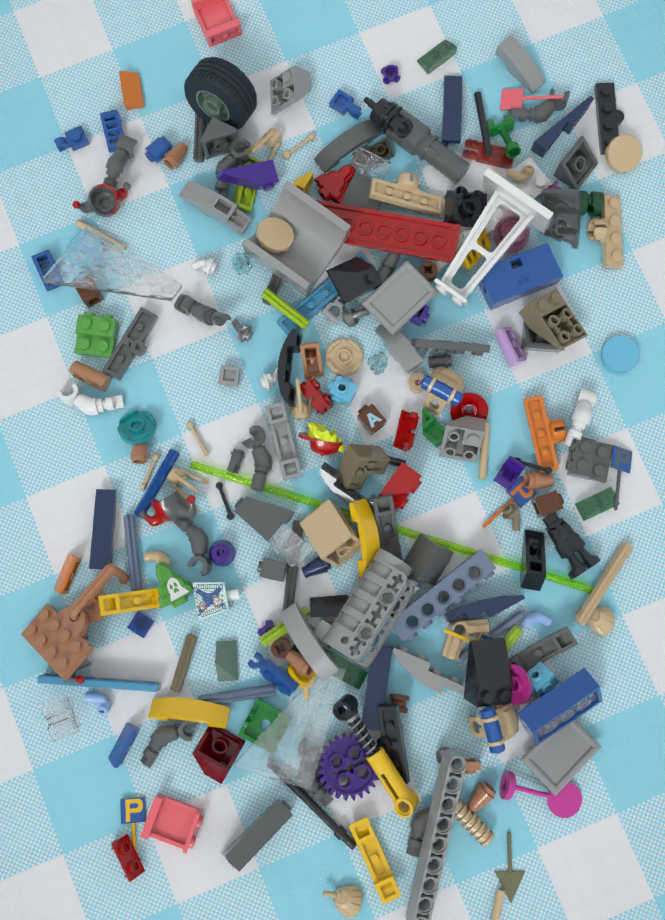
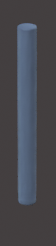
(497, 631)

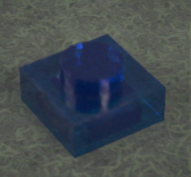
(141, 624)

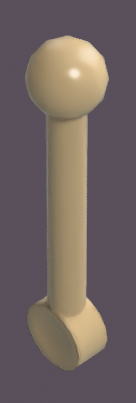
(286, 154)
(190, 424)
(156, 456)

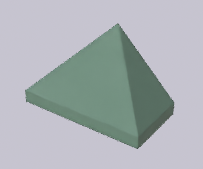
(226, 660)

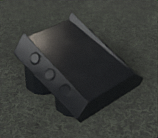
(464, 206)

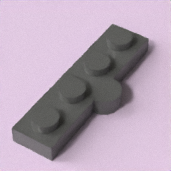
(130, 344)
(457, 347)

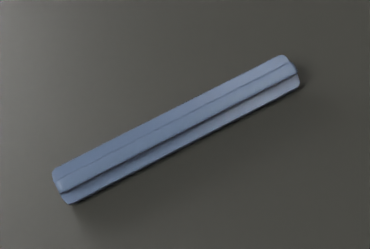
(132, 552)
(240, 694)

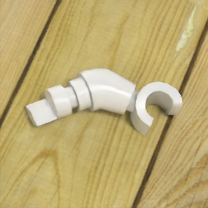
(89, 405)
(581, 415)

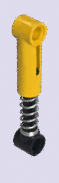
(377, 758)

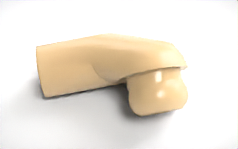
(522, 175)
(157, 556)

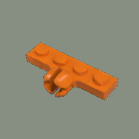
(543, 432)

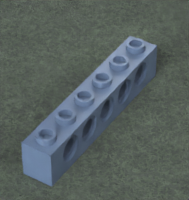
(479, 560)

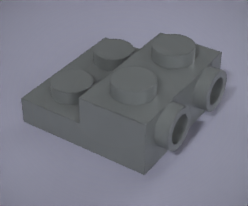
(589, 459)

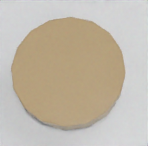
(623, 153)
(274, 235)
(344, 357)

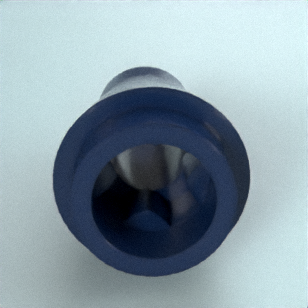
(316, 567)

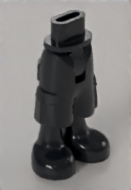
(567, 543)

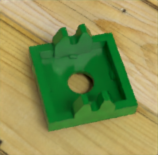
(259, 712)

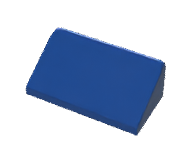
(123, 745)

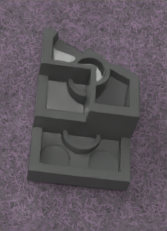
(566, 216)

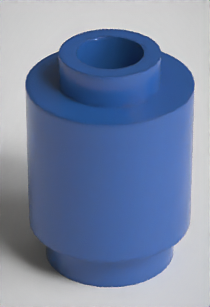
(157, 149)

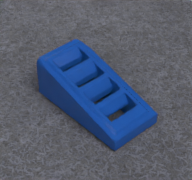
(110, 119)
(42, 256)

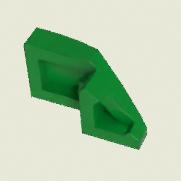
(431, 428)

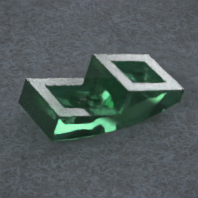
(596, 503)

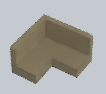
(359, 462)

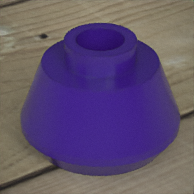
(224, 558)

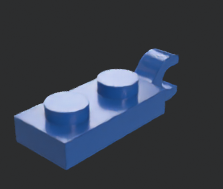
(274, 674)

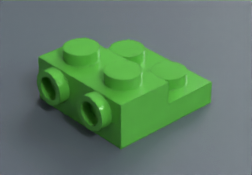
(96, 335)

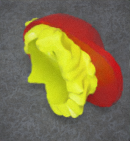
(322, 440)

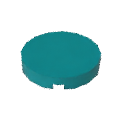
(137, 427)

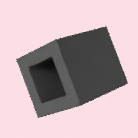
(272, 569)

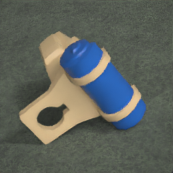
(443, 386)
(498, 725)

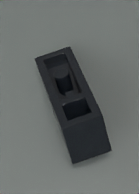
(533, 561)

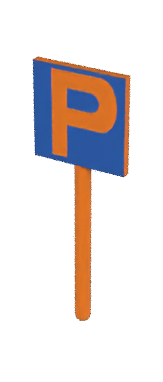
(518, 494)

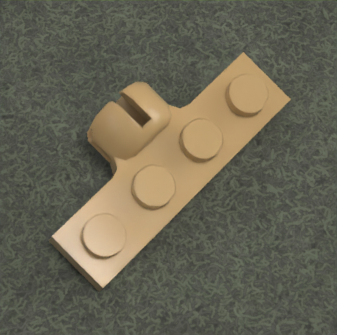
(406, 194)
(609, 232)

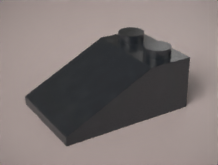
(488, 673)

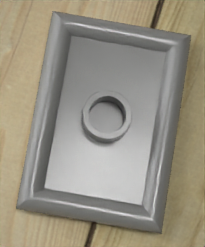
(400, 297)
(561, 756)

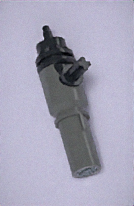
(416, 138)

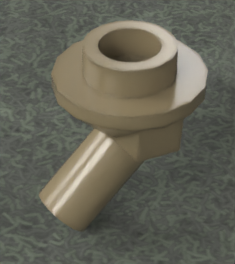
(511, 512)

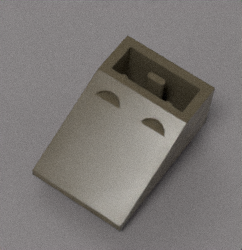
(553, 320)

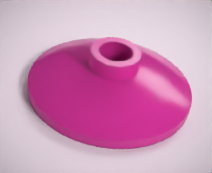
(521, 685)

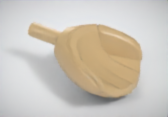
(601, 620)
(346, 899)

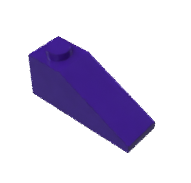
(252, 176)

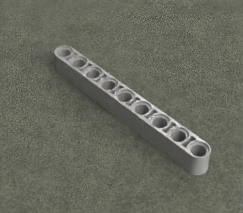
(433, 831)

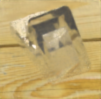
(369, 163)

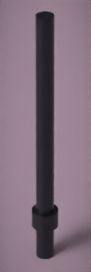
(339, 831)

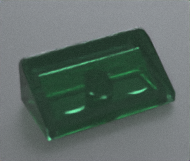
(437, 56)

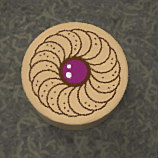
(415, 383)

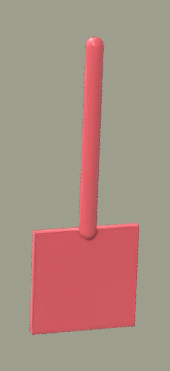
(514, 98)

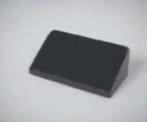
(327, 605)

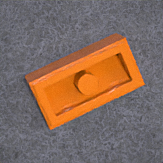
(131, 90)
(67, 574)

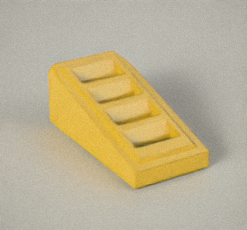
(474, 257)

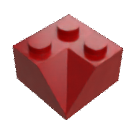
(401, 484)

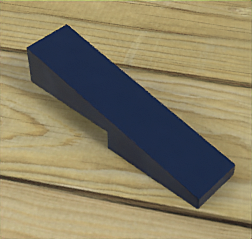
(566, 124)
(103, 526)
(376, 687)

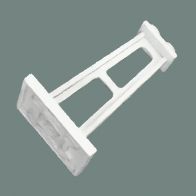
(516, 201)

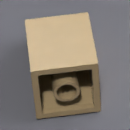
(331, 533)

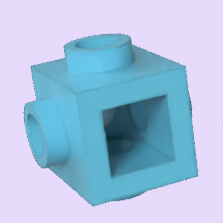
(346, 396)
(541, 679)

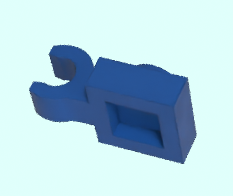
(343, 103)
(74, 138)

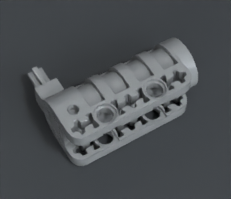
(368, 610)

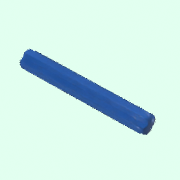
(157, 481)

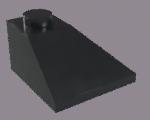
(354, 279)

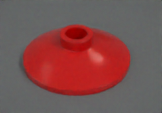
(478, 405)

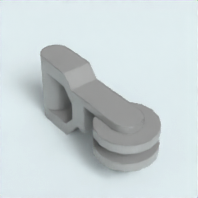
(332, 317)

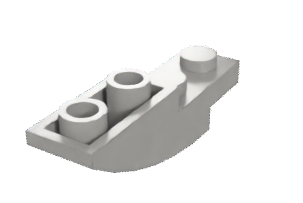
(216, 205)
(419, 669)

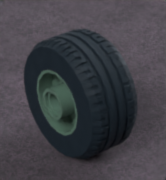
(220, 91)

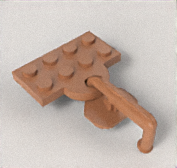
(60, 634)

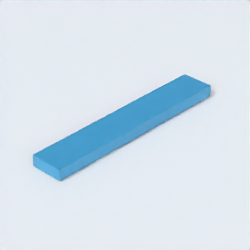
(314, 302)
(98, 682)

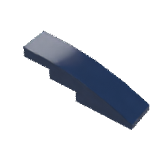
(452, 109)
(490, 606)

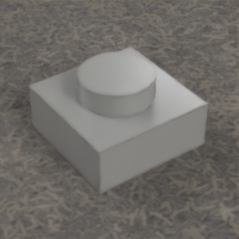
(229, 376)

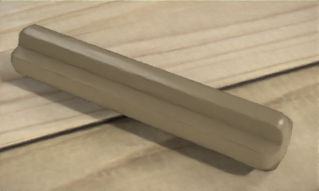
(183, 663)

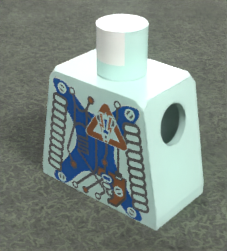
(213, 598)

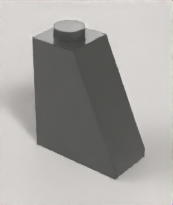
(263, 516)

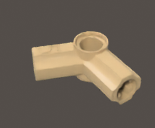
(470, 628)

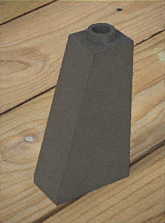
(257, 834)

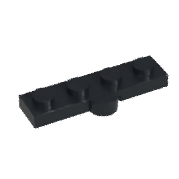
(607, 115)
(392, 738)

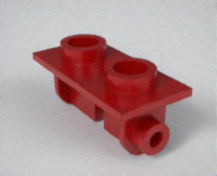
(321, 400)
(404, 437)
(127, 857)

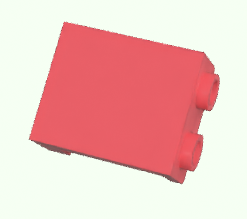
(216, 20)
(172, 822)

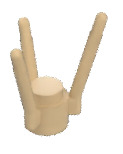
(270, 139)
(300, 410)
(178, 477)

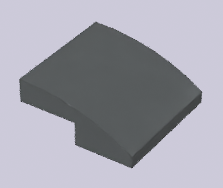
(358, 193)

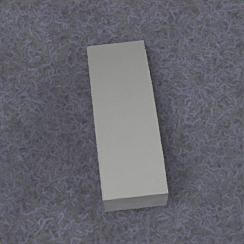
(520, 64)
(400, 349)

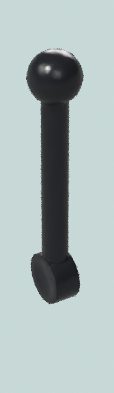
(548, 470)
(230, 515)

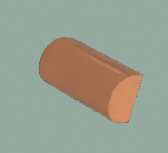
(90, 375)

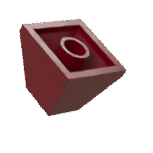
(217, 752)

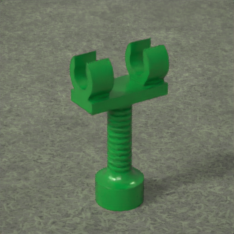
(512, 148)

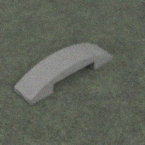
(283, 441)
(307, 642)

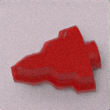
(335, 183)

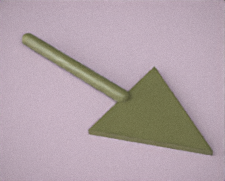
(510, 879)

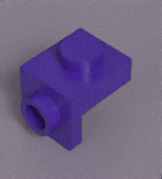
(509, 472)

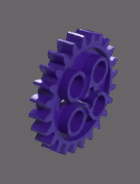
(355, 783)

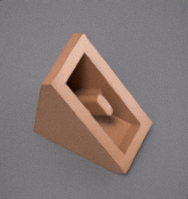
(311, 359)

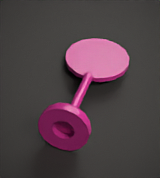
(563, 805)

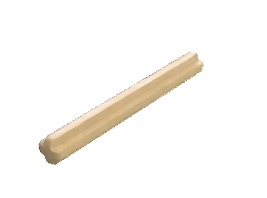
(603, 584)

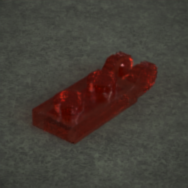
(497, 158)

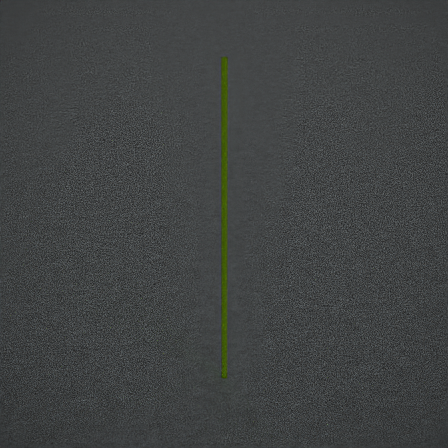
(401, 530)

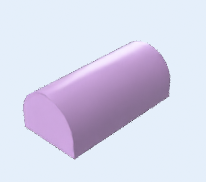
(510, 346)

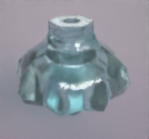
(242, 263)
(378, 363)

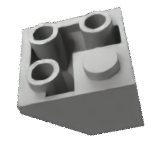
(289, 88)
(463, 438)

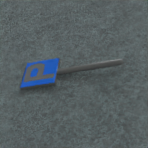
(621, 461)

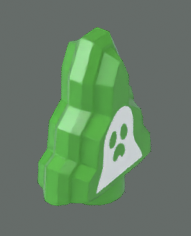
(171, 587)

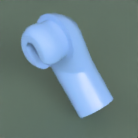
(536, 617)
(100, 700)

